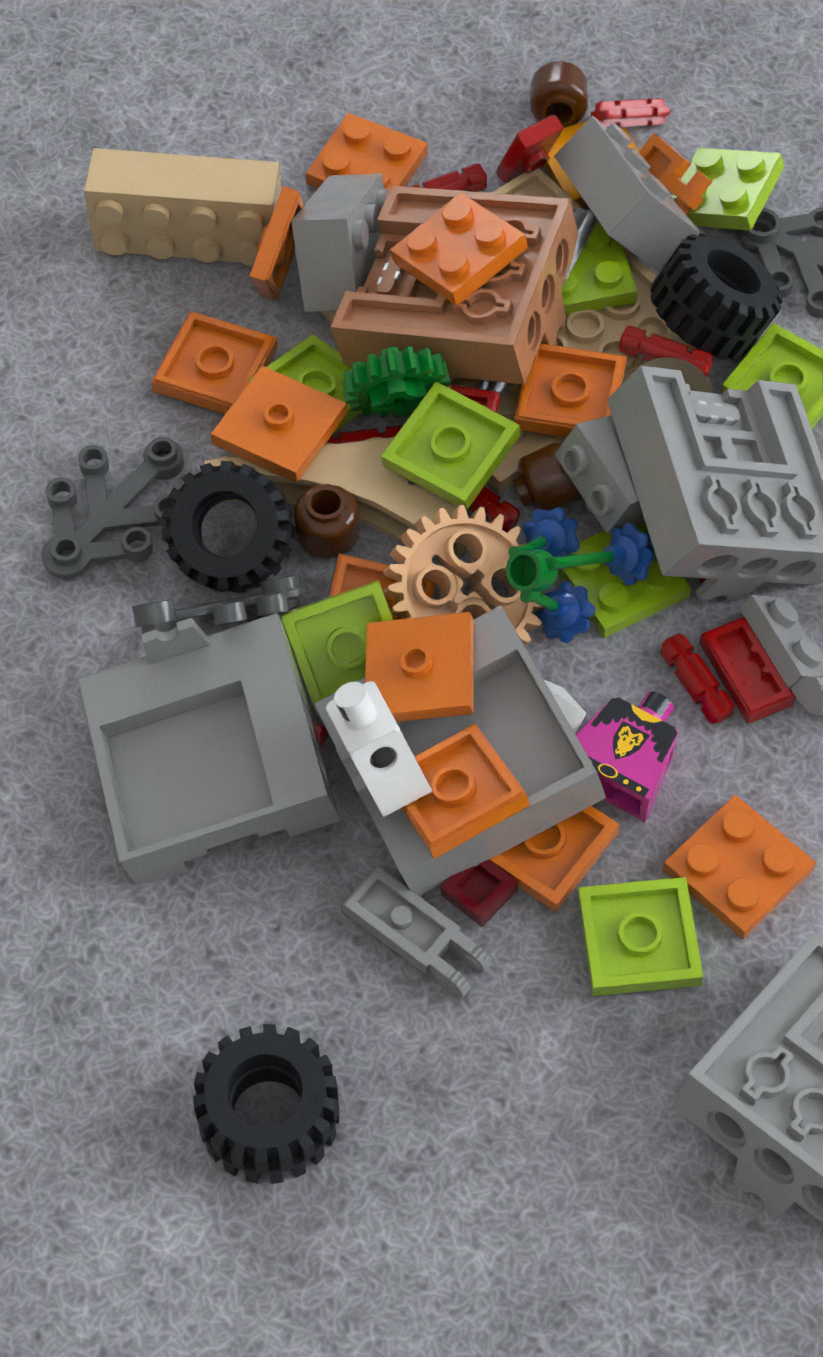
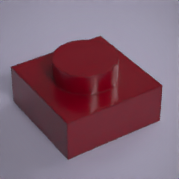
(480, 891)

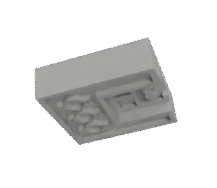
(724, 480)
(525, 731)
(205, 745)
(765, 1088)

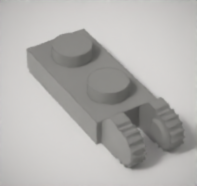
(788, 647)
(414, 929)

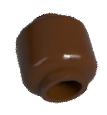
(559, 91)
(545, 480)
(326, 521)

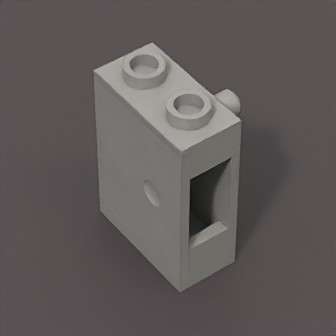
(600, 473)

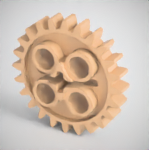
(489, 558)

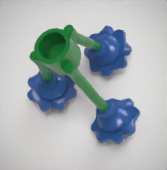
(548, 549)

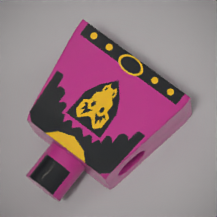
(631, 750)

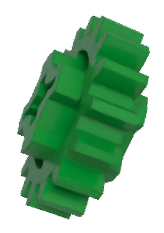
(393, 381)

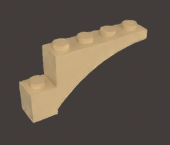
(381, 495)

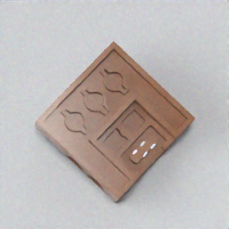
(494, 328)

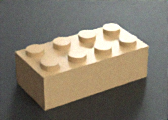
(179, 204)

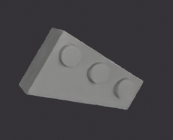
(624, 193)
(337, 238)

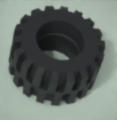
(715, 296)
(194, 501)
(276, 1146)

